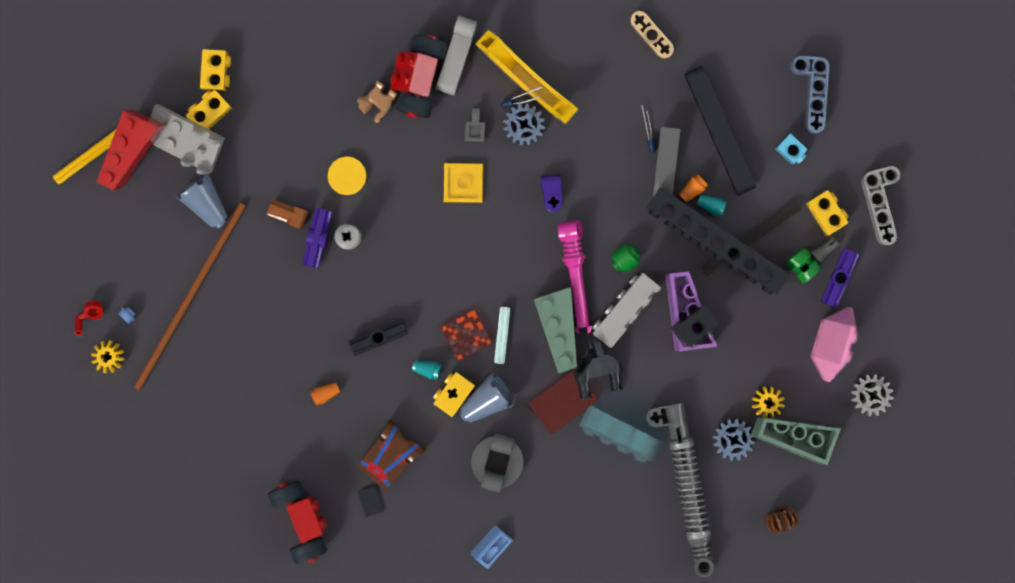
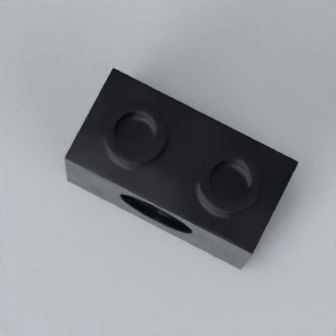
(684, 331)

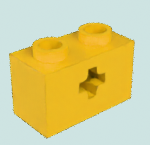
(463, 387)

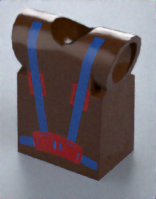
(389, 456)

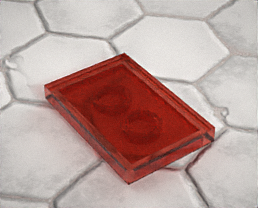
(560, 403)

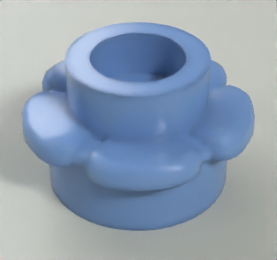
(127, 314)

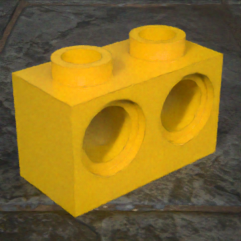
(208, 70)
(212, 115)
(822, 215)

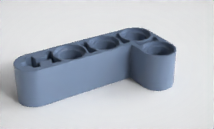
(812, 94)

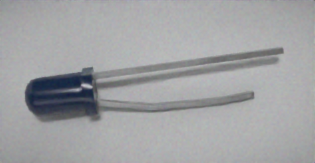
(511, 102)
(651, 143)

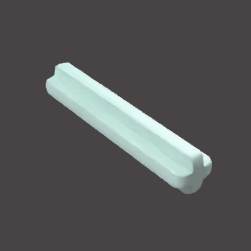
(502, 334)

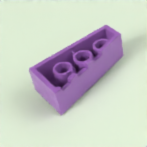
(682, 302)

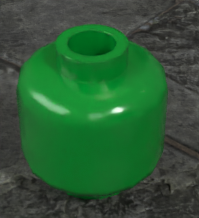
(626, 258)

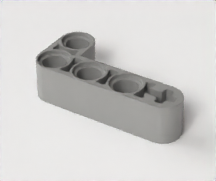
(456, 55)
(883, 206)

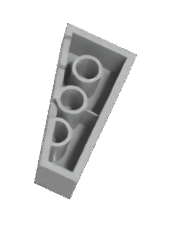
(625, 310)

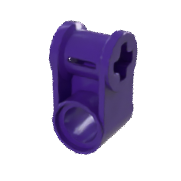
(552, 189)

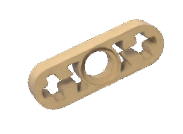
(665, 42)

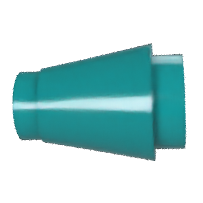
(712, 204)
(427, 368)

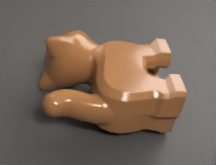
(380, 100)

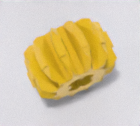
(104, 349)
(773, 397)

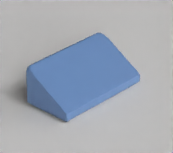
(491, 546)

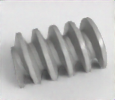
(355, 234)

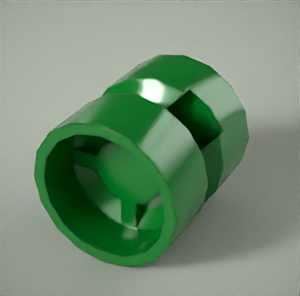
(798, 260)

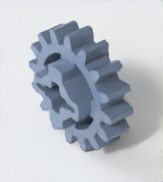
(519, 132)
(728, 447)

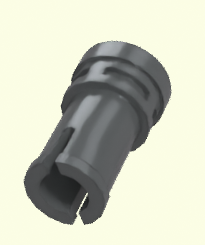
(821, 253)

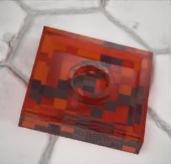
(466, 335)

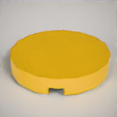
(347, 175)

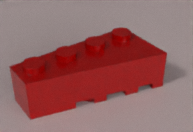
(128, 147)

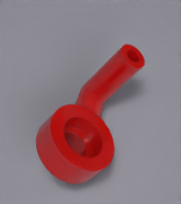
(92, 310)

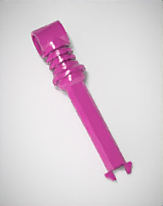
(571, 233)

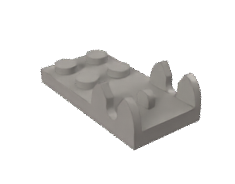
(187, 140)

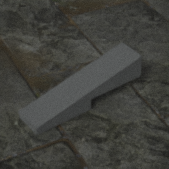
(666, 160)

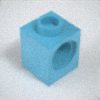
(782, 148)

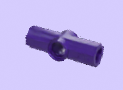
(317, 238)
(845, 266)

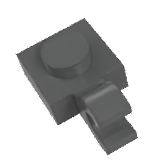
(475, 130)

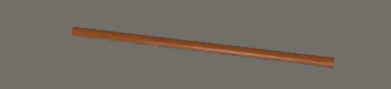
(189, 297)

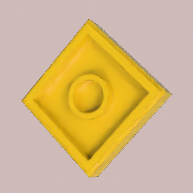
(463, 182)

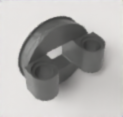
(493, 480)

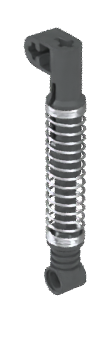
(687, 481)

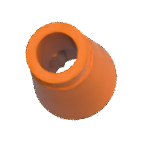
(693, 188)
(324, 393)

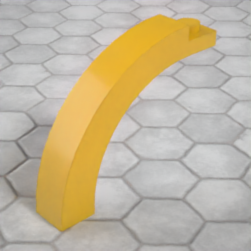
(525, 77)

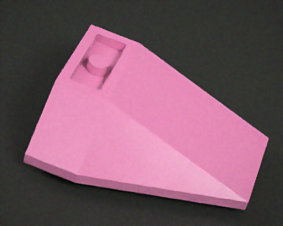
(833, 342)

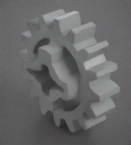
(866, 403)

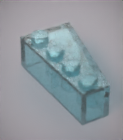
(621, 434)

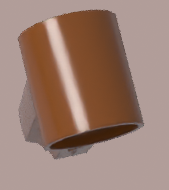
(291, 215)

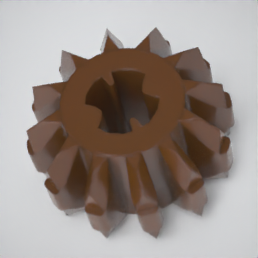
(781, 519)

